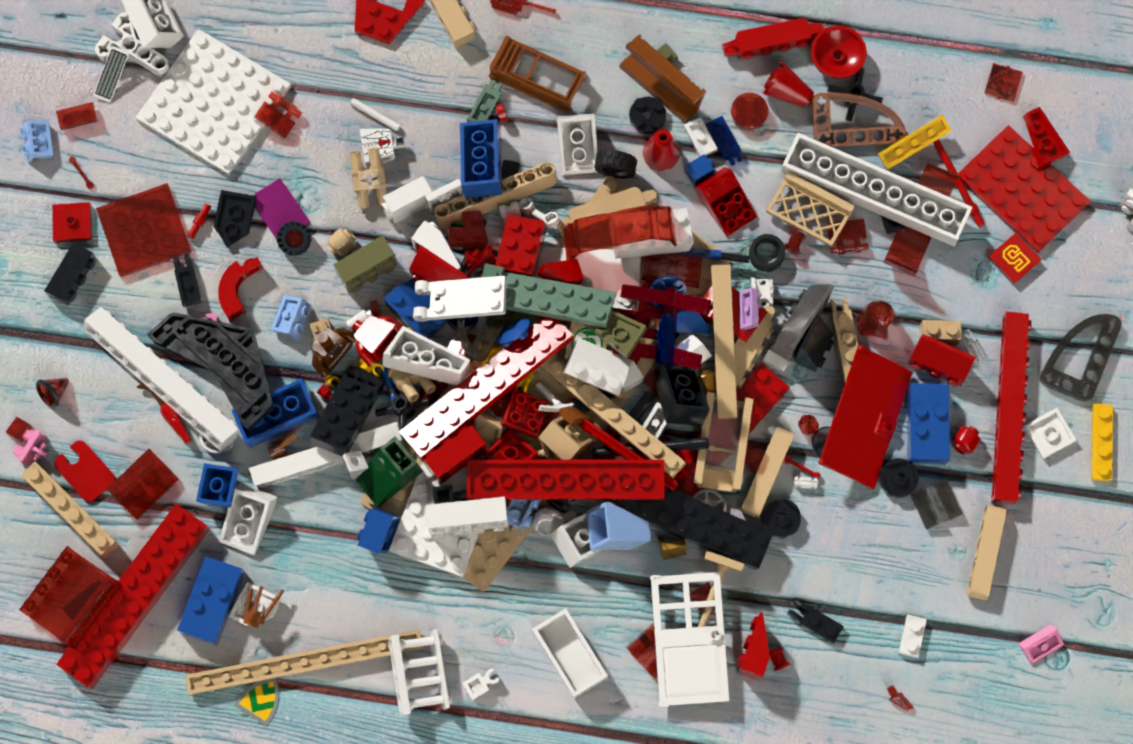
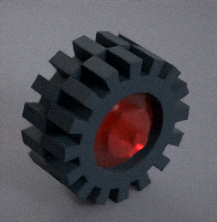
(294, 238)

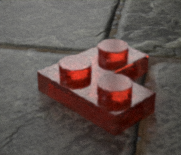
(472, 232)

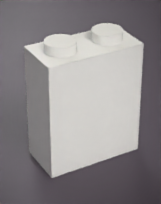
(406, 200)

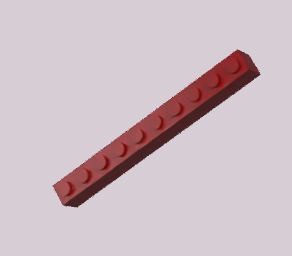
(1010, 408)

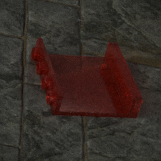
(70, 597)

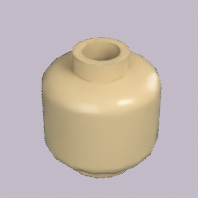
(341, 242)

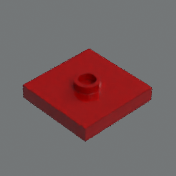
(72, 222)

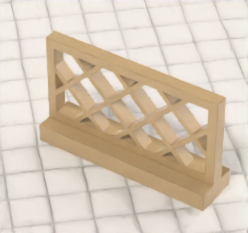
(814, 194)

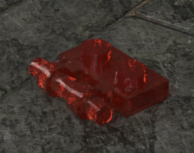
(275, 120)
(852, 230)

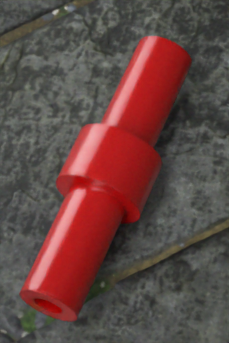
(199, 221)

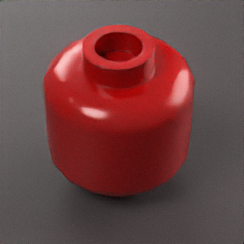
(966, 440)

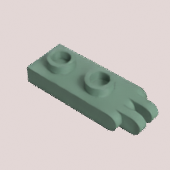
(486, 102)

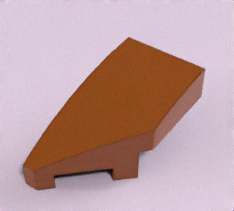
(574, 416)

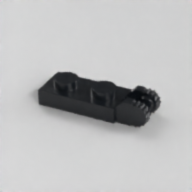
(187, 282)
(817, 622)

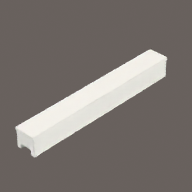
(318, 458)

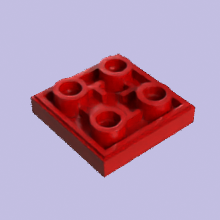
(523, 413)

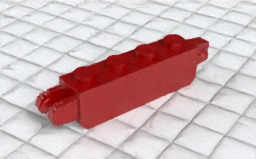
(772, 38)

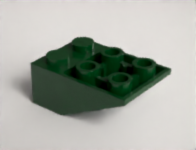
(388, 472)

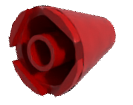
(788, 87)
(661, 151)

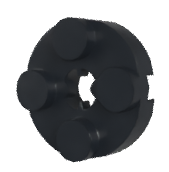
(639, 121)
(904, 469)
(781, 507)

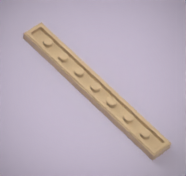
(724, 341)

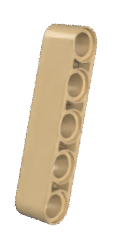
(767, 472)
(986, 552)

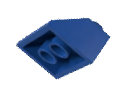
(403, 301)

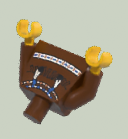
(329, 351)

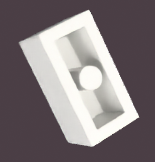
(775, 361)

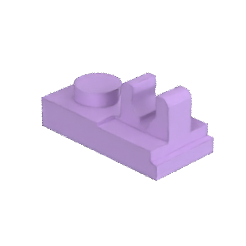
(749, 308)

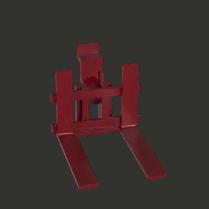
(672, 301)

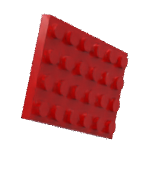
(1026, 197)

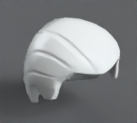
(549, 519)

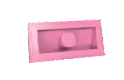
(1041, 644)

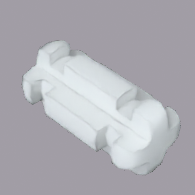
(805, 482)

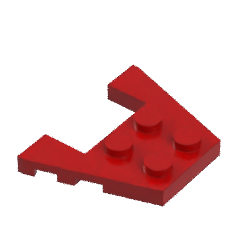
(382, 21)

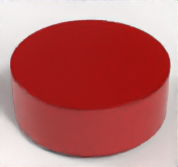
(501, 113)

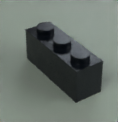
(70, 274)

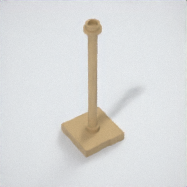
(722, 565)

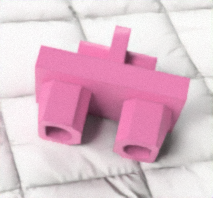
(33, 448)

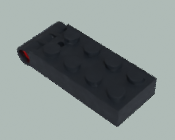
(347, 411)

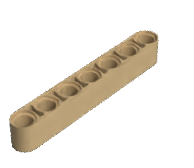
(513, 189)

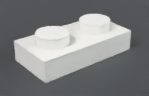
(700, 137)
(912, 636)

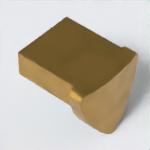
(672, 549)

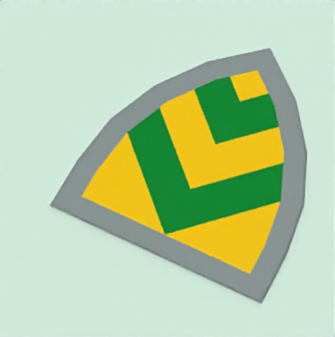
(260, 700)

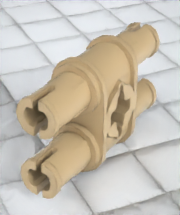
(359, 173)
(405, 382)

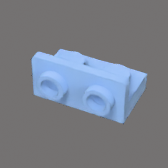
(37, 139)
(291, 316)
(520, 512)

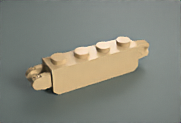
(622, 200)
(844, 336)
(746, 352)

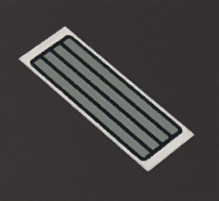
(111, 74)

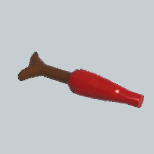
(170, 416)

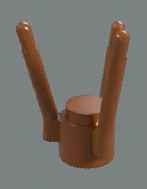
(278, 448)
(252, 616)

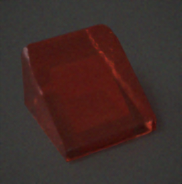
(18, 428)
(701, 594)

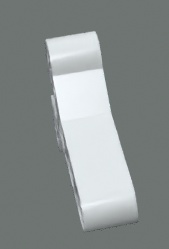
(123, 26)

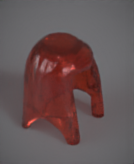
(875, 319)

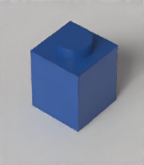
(699, 169)

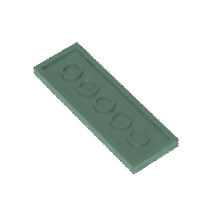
(559, 300)

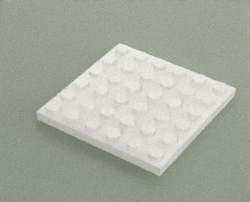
(211, 101)

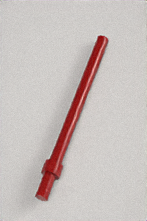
(959, 184)

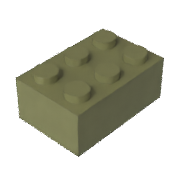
(365, 264)

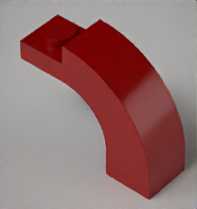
(230, 284)

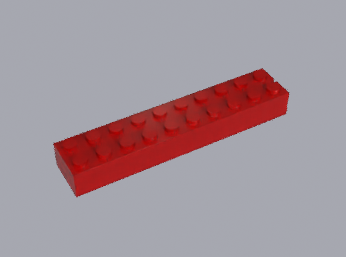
(140, 590)

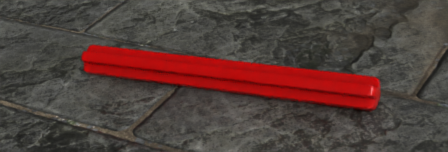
(621, 449)

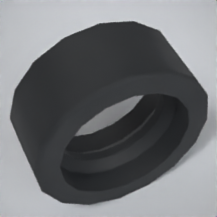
(767, 238)

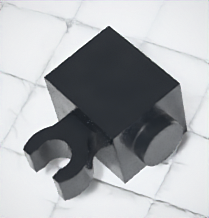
(445, 494)

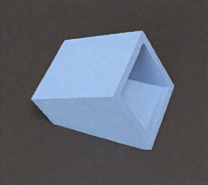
(616, 528)

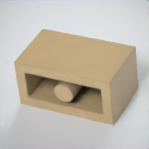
(944, 331)

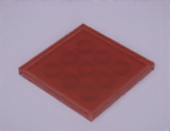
(143, 230)

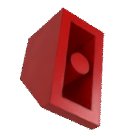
(562, 271)

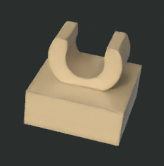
(319, 326)

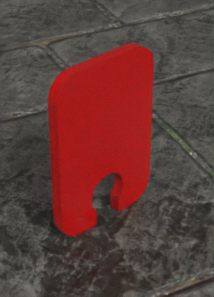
(87, 476)

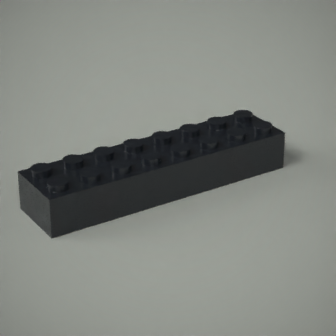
(703, 526)

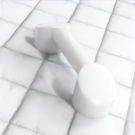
(528, 209)

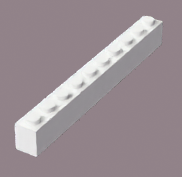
(161, 379)

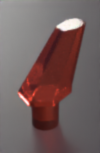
(899, 699)

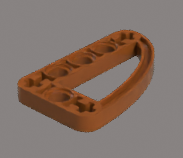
(850, 132)

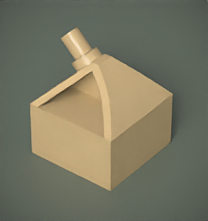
(563, 441)

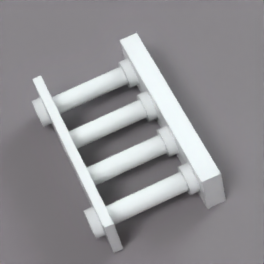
(403, 684)

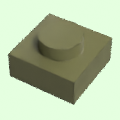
(668, 53)

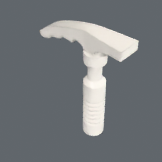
(557, 405)

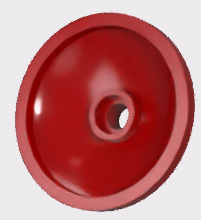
(841, 42)

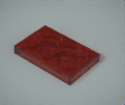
(683, 266)

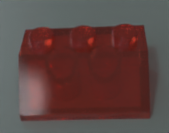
(142, 484)

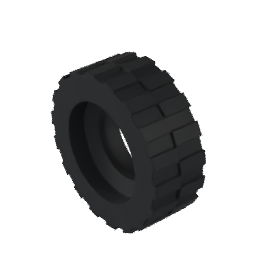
(615, 164)

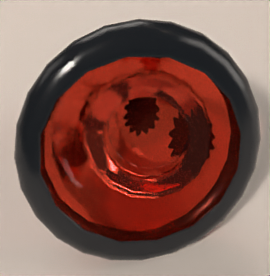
(51, 390)

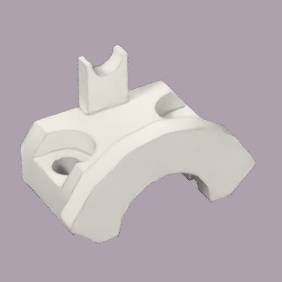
(766, 290)

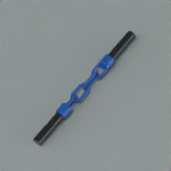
(717, 255)

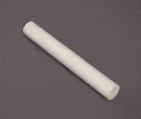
(376, 115)

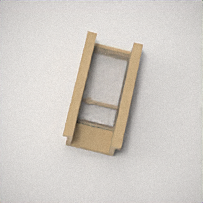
(724, 461)

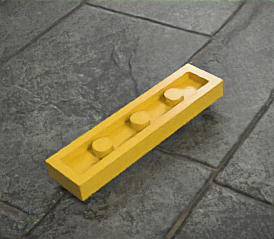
(914, 142)
(1102, 442)

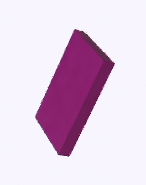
(278, 207)

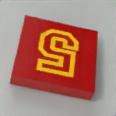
(1014, 258)

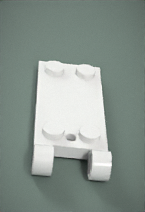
(462, 298)

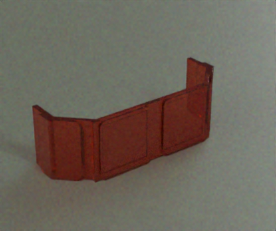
(619, 228)
(908, 244)

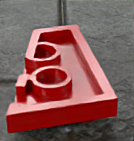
(1045, 139)

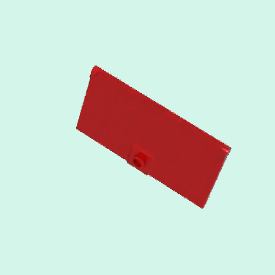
(865, 417)

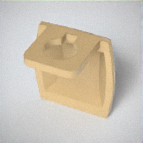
(488, 428)

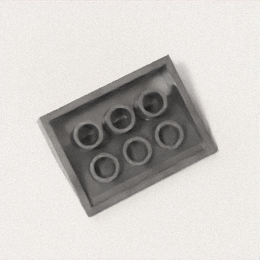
(802, 316)

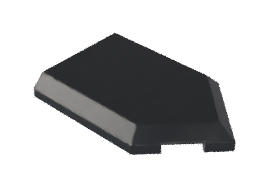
(234, 216)

